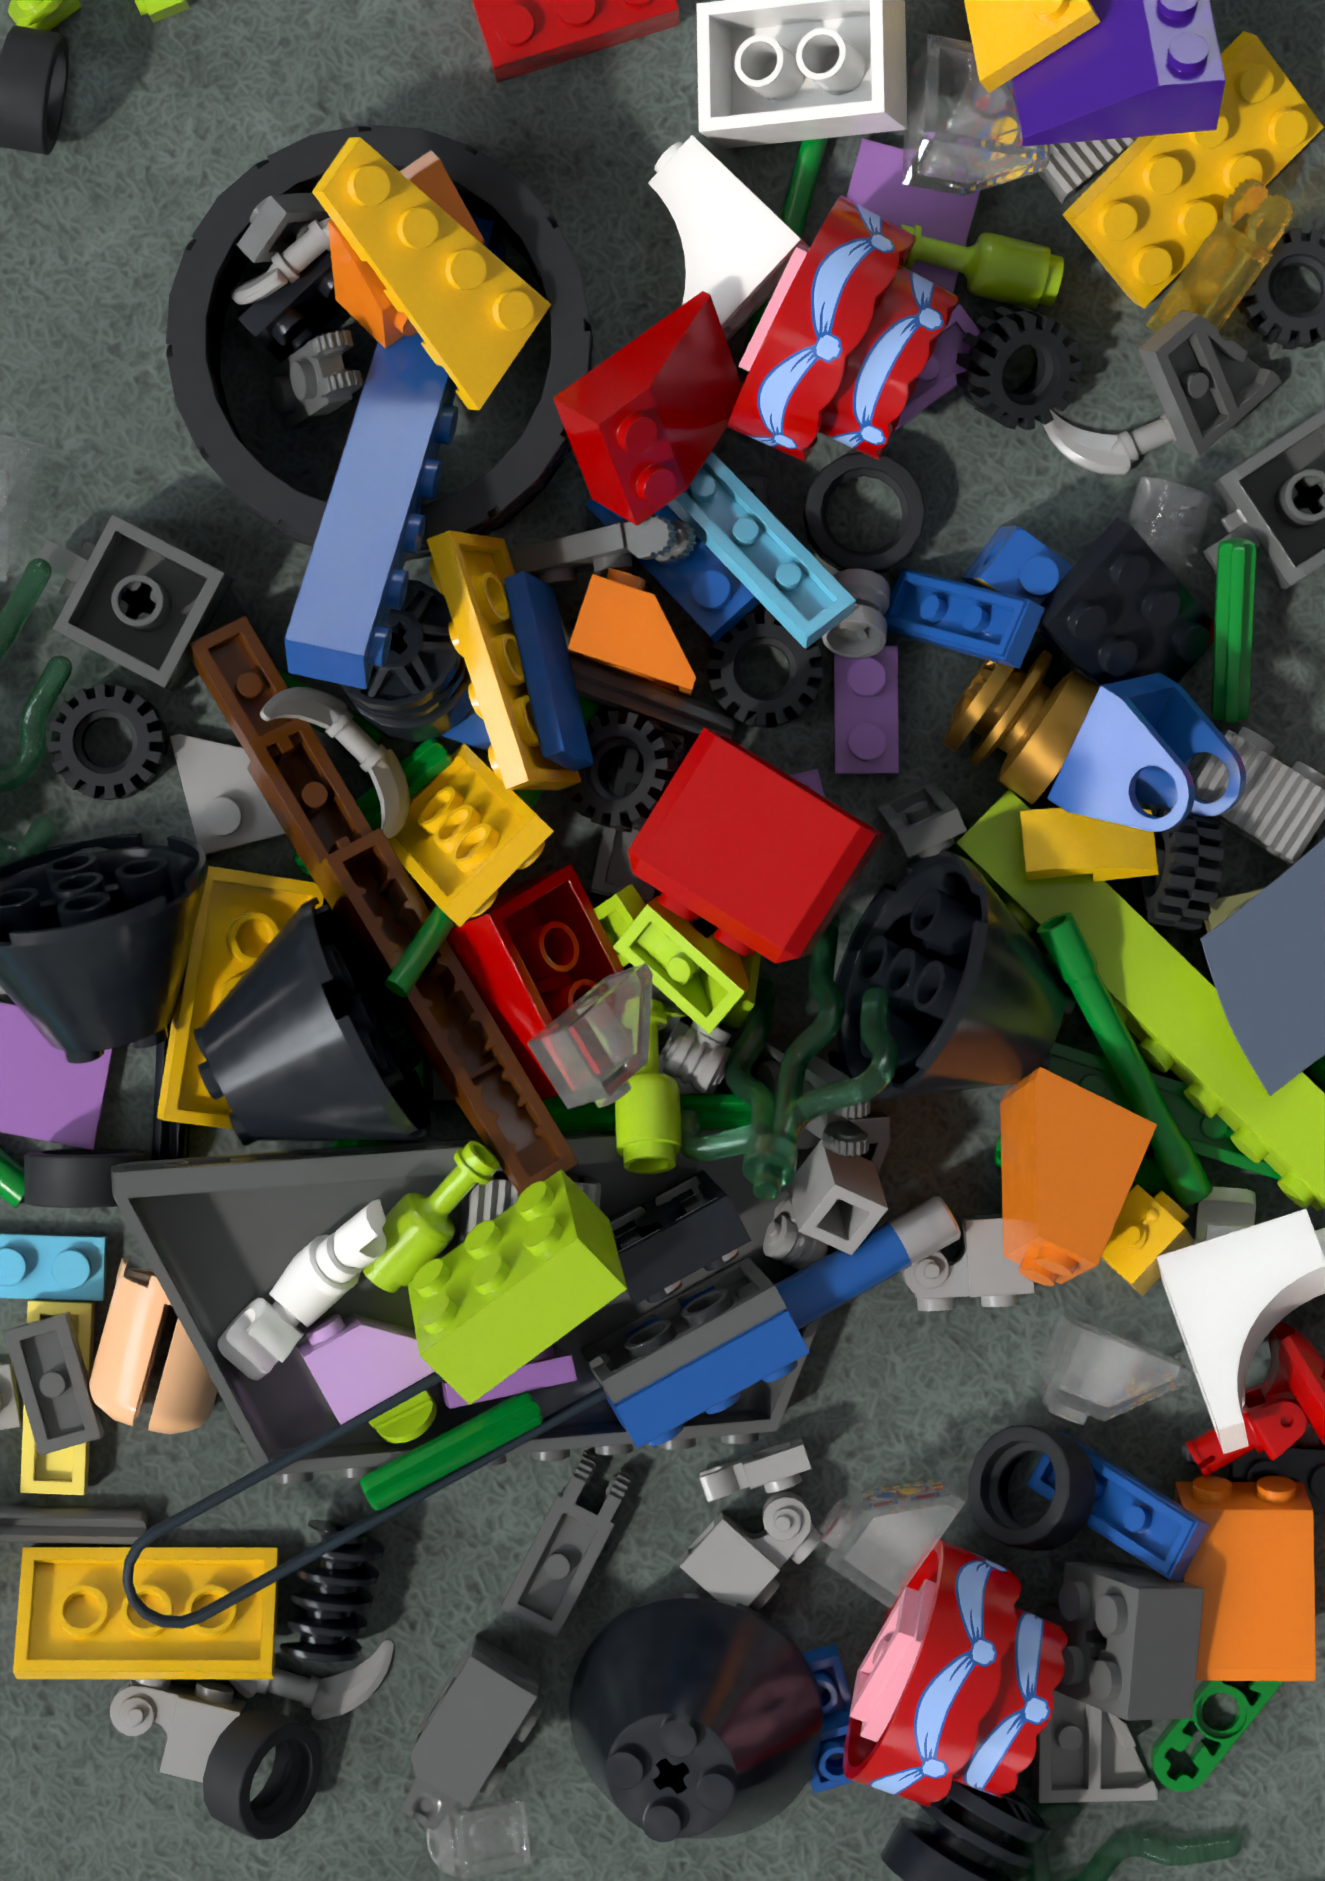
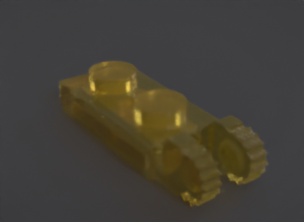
(1228, 257)

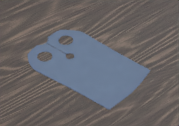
(1272, 972)

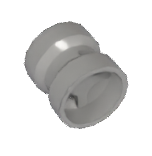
(866, 628)

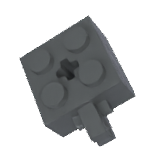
(1262, 508)
(106, 578)
(1128, 1639)
(468, 1731)

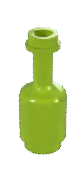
(995, 266)
(650, 1112)
(421, 1225)

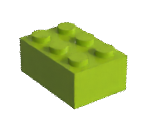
(515, 1286)

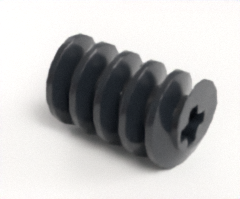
(334, 1598)

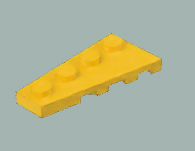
(1020, 33)
(433, 270)

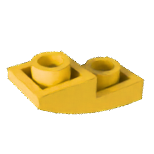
(1074, 844)

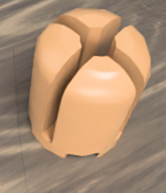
(129, 1353)

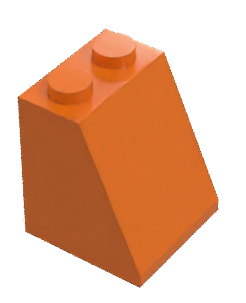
(1064, 1174)
(1254, 1578)

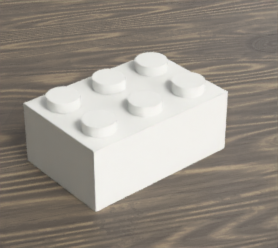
(800, 69)

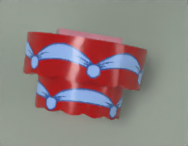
(841, 339)
(953, 1683)

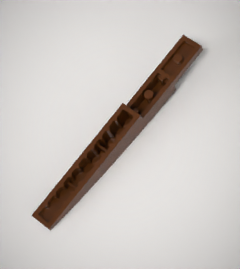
(380, 908)

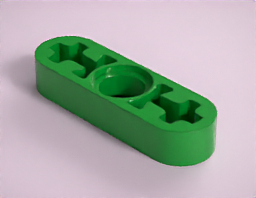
(1225, 1736)

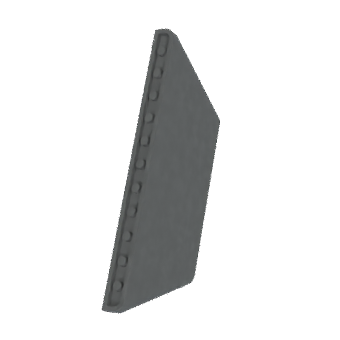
(233, 1224)

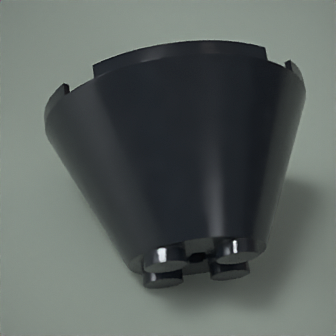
(100, 939)
(962, 982)
(307, 1045)
(696, 1717)

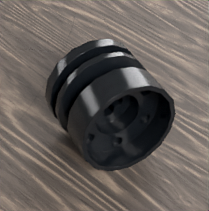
(427, 684)
(966, 1838)

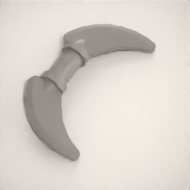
(285, 265)
(1108, 452)
(332, 714)
(328, 1695)

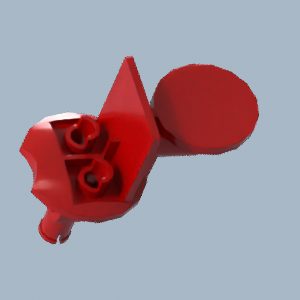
(1279, 1407)

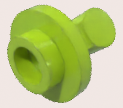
(41, 13)
(407, 1420)

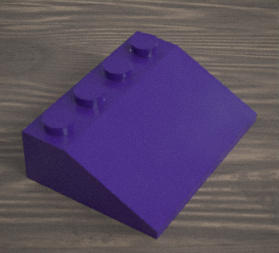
(1131, 75)

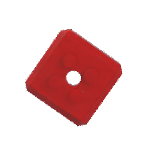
(750, 851)

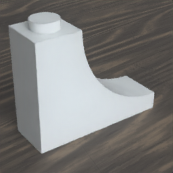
(727, 234)
(1230, 1299)

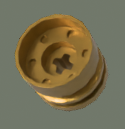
(1022, 719)

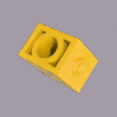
(1141, 1233)

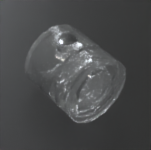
(1170, 520)

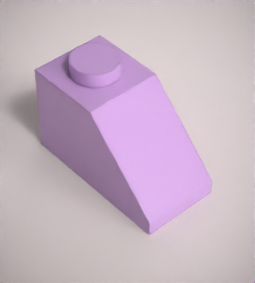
(361, 1362)

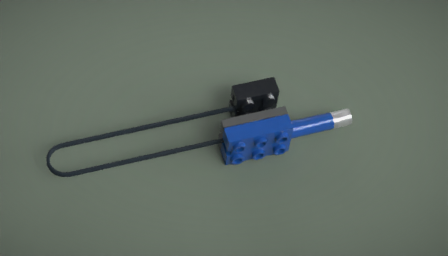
(657, 1368)

